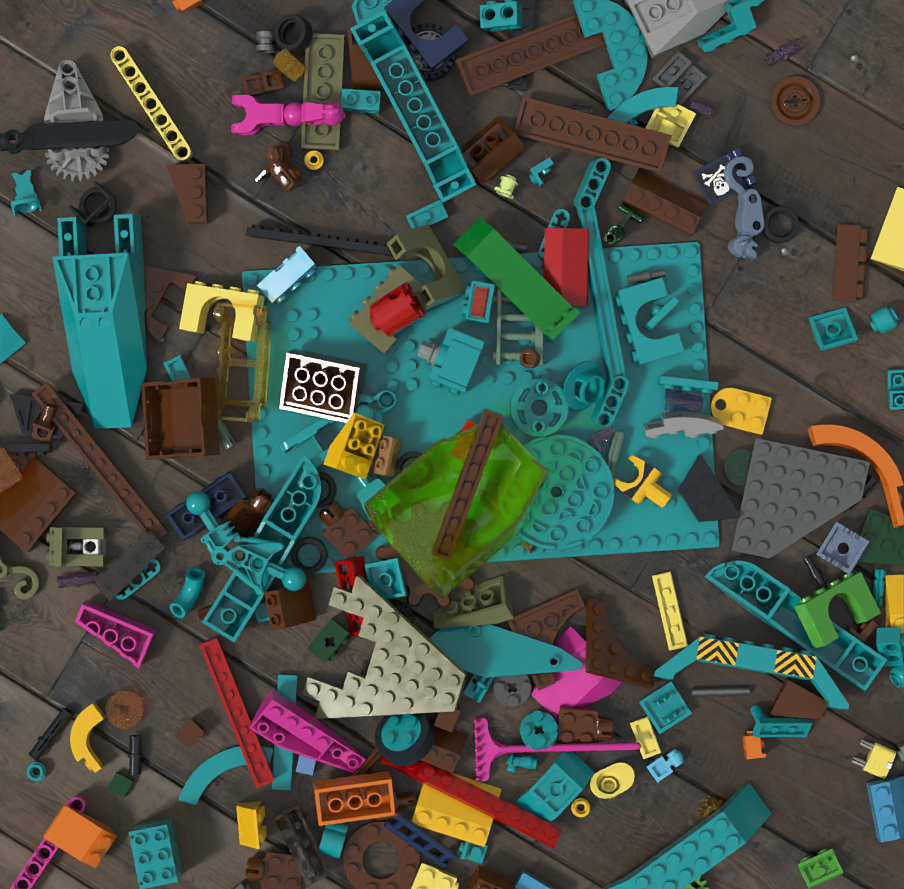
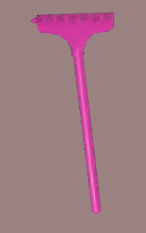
(488, 749)

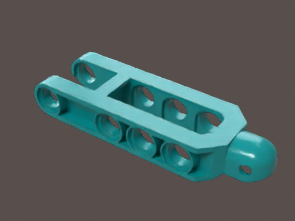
(378, 405)

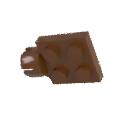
(249, 513)
(346, 529)
(583, 726)
(274, 871)

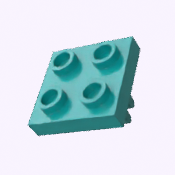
(665, 707)

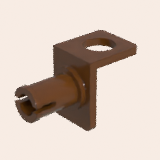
(45, 423)
(401, 801)

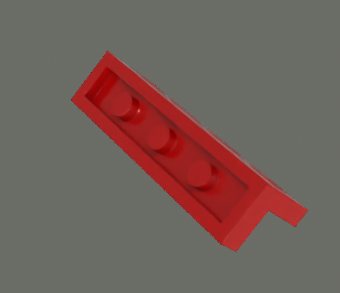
(355, 567)

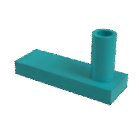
(778, 726)

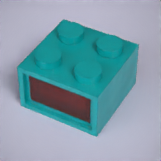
(479, 302)

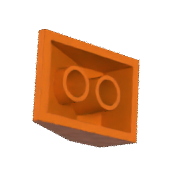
(80, 835)

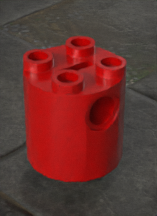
(396, 310)

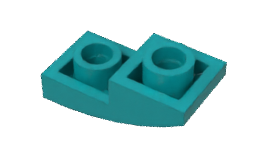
(895, 388)

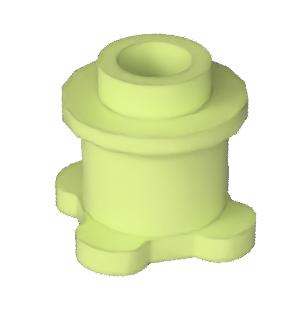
(506, 186)

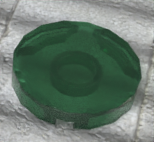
(737, 466)

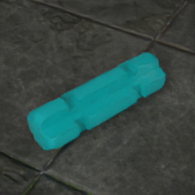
(878, 586)

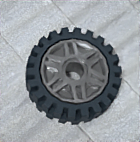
(431, 32)

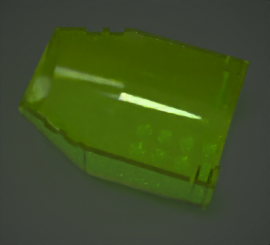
(416, 500)

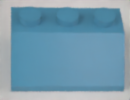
(887, 807)

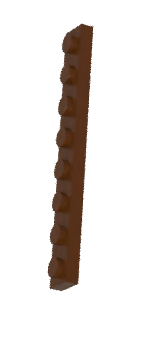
(467, 484)

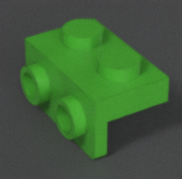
(820, 868)

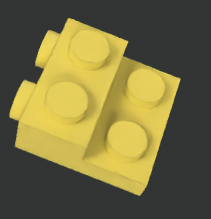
(434, 878)

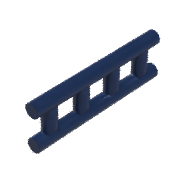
(424, 849)

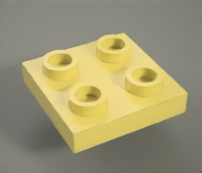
(672, 121)

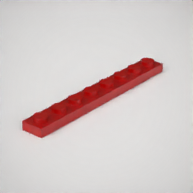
(237, 712)

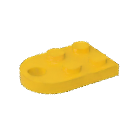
(742, 410)

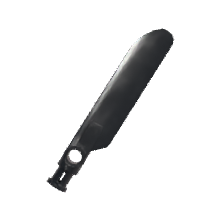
(69, 135)

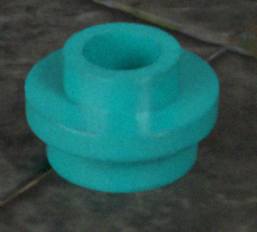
(30, 771)

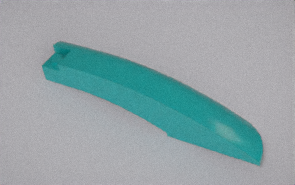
(282, 523)
(774, 606)

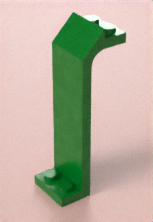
(516, 279)

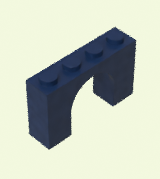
(431, 51)

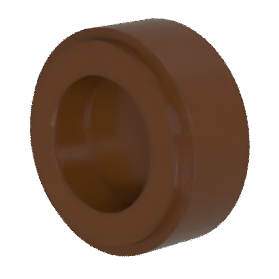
(529, 358)

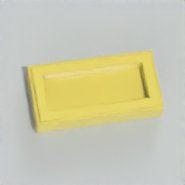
(645, 735)

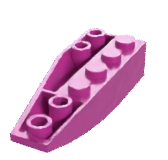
(303, 734)

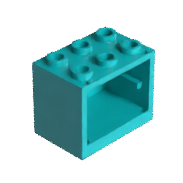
(156, 853)

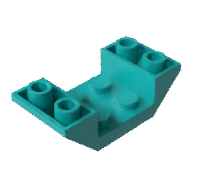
(556, 787)

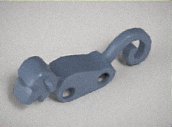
(747, 212)

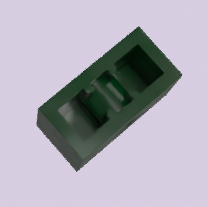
(332, 629)

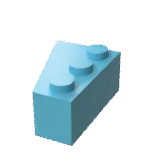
(287, 276)

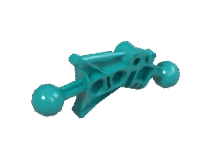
(220, 535)

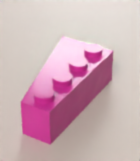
(117, 631)

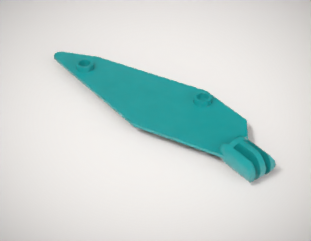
(500, 653)

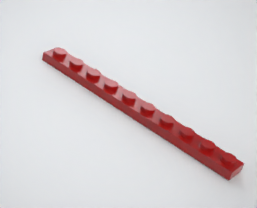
(482, 801)

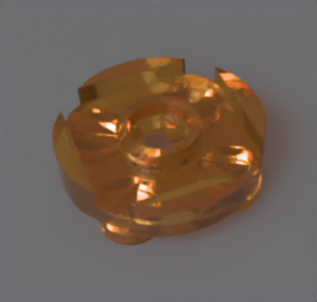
(124, 720)

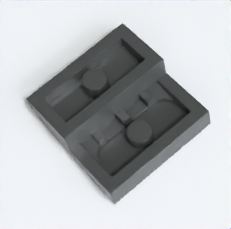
(683, 74)

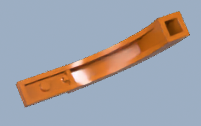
(870, 451)

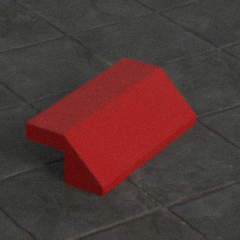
(567, 263)

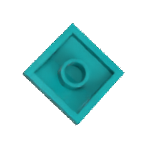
(832, 329)
(9, 339)
(387, 578)

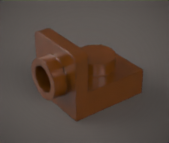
(865, 630)

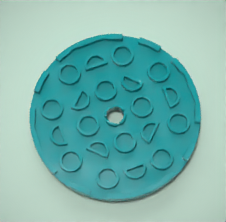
(585, 496)

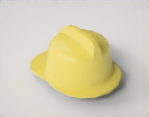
(612, 780)

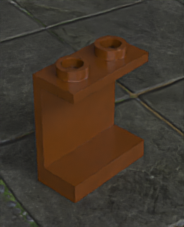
(289, 607)

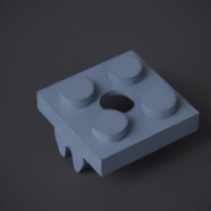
(838, 535)

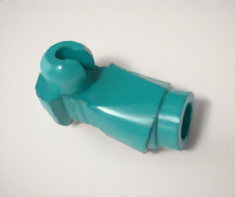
(524, 761)

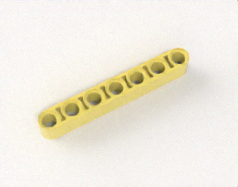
(147, 96)

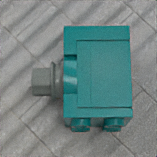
(452, 360)

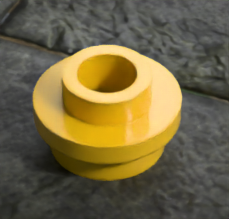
(314, 166)
(582, 813)

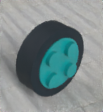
(404, 738)

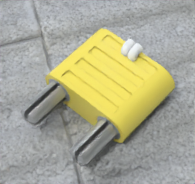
(878, 760)

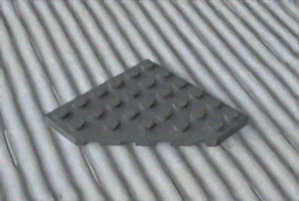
(792, 494)

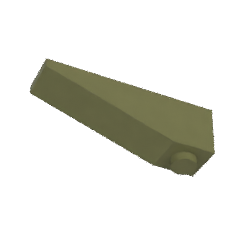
(483, 606)

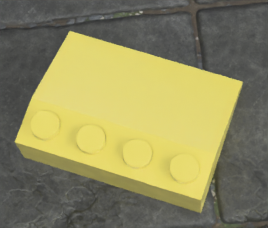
(890, 243)

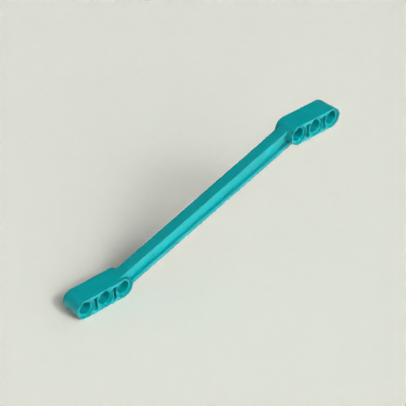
(602, 294)

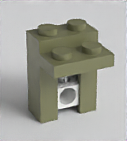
(59, 548)

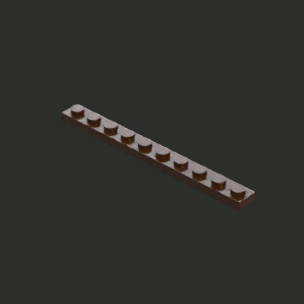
(99, 462)

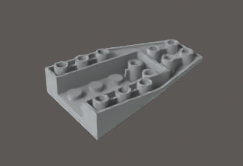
(674, 22)

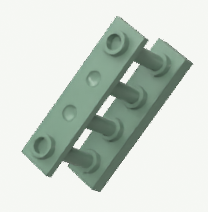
(535, 336)

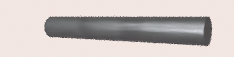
(720, 691)

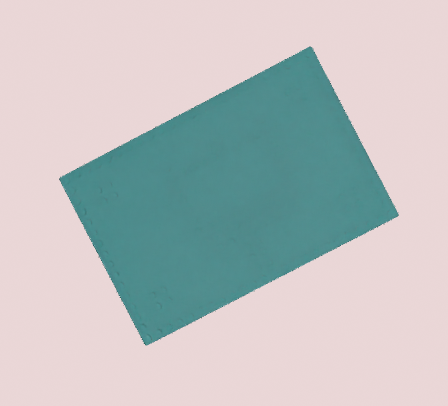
(318, 322)

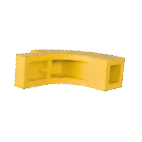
(80, 736)

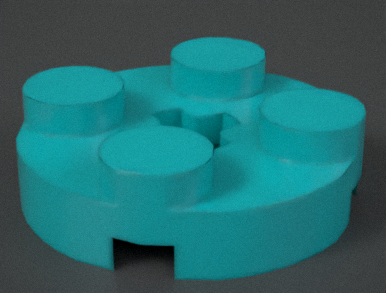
(539, 741)

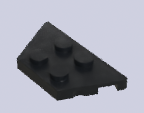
(28, 409)
(705, 494)

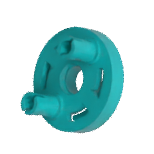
(539, 424)

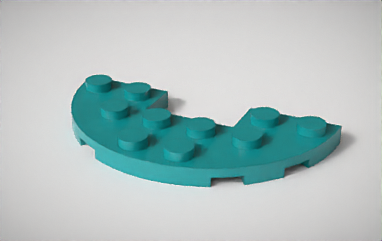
(624, 44)

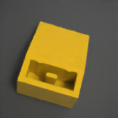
(355, 446)
(250, 824)

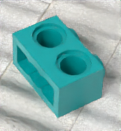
(500, 21)
(361, 101)
(891, 645)

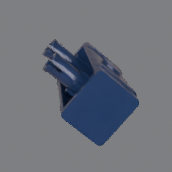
(223, 496)

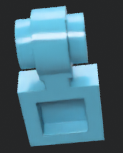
(661, 768)

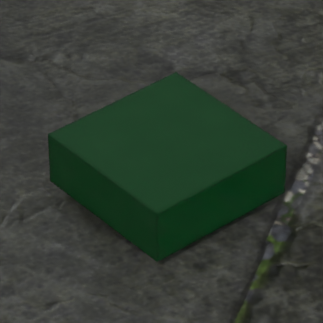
(120, 784)

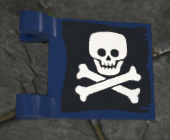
(712, 178)

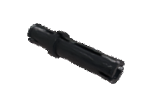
(36, 752)

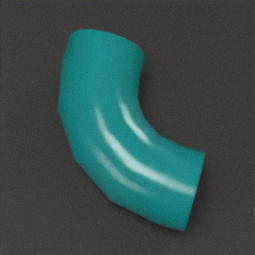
(190, 592)

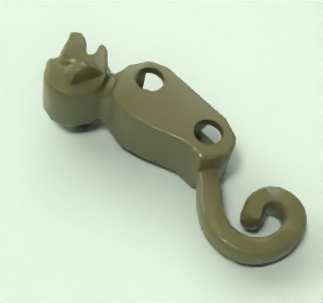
(7, 568)

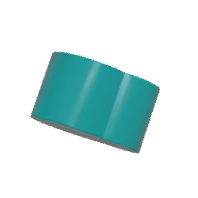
(333, 839)

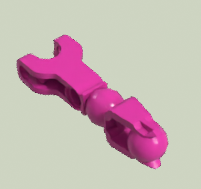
(294, 114)

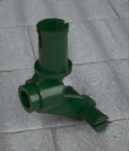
(617, 232)

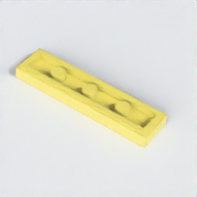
(669, 611)

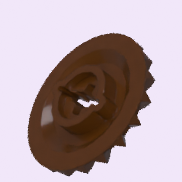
(802, 90)

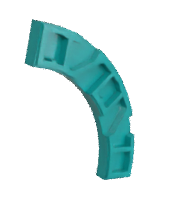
(645, 101)
(212, 768)

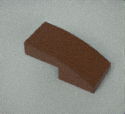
(262, 83)

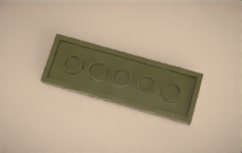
(321, 85)

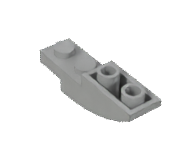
(690, 422)

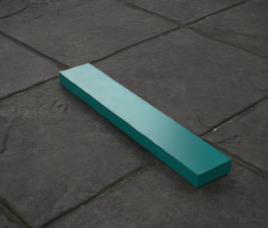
(283, 758)

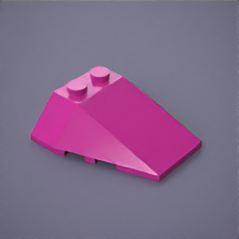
(573, 687)

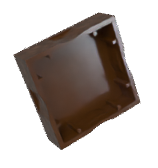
(180, 418)

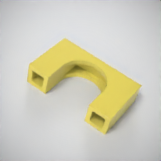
(200, 299)

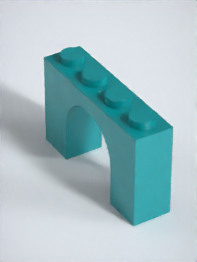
(631, 300)

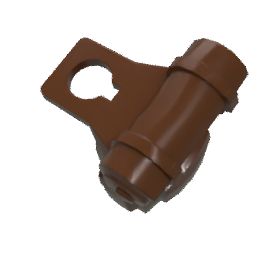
(281, 168)

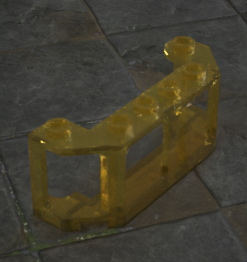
(261, 363)

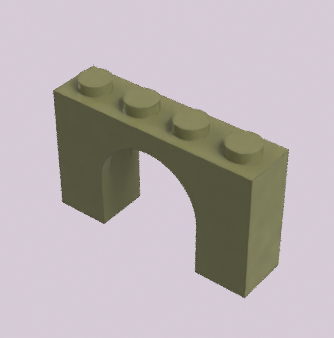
(424, 244)
(361, 320)

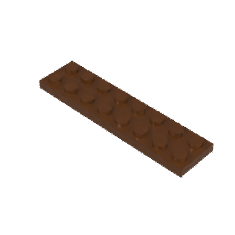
(525, 54)
(592, 134)

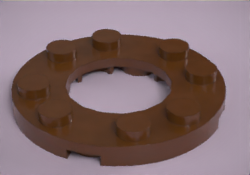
(355, 849)

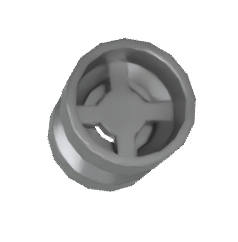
(265, 41)

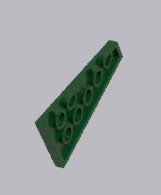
(885, 543)

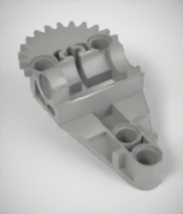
(68, 107)

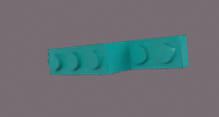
(741, 24)

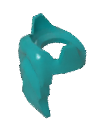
(26, 197)

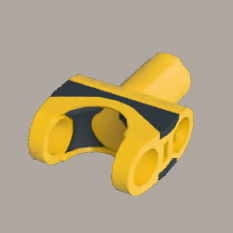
(644, 484)

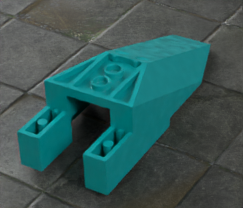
(104, 318)

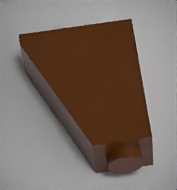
(797, 702)

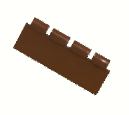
(847, 257)

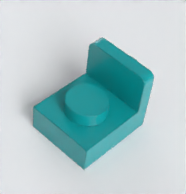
(543, 168)
(472, 851)

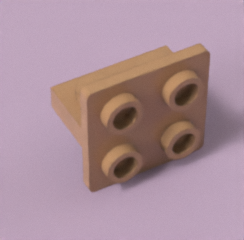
(386, 456)

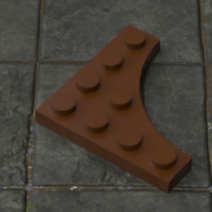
(544, 624)
(605, 653)

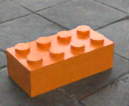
(354, 798)

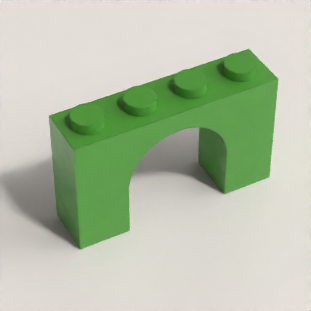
(814, 609)

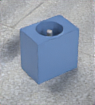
(305, 765)

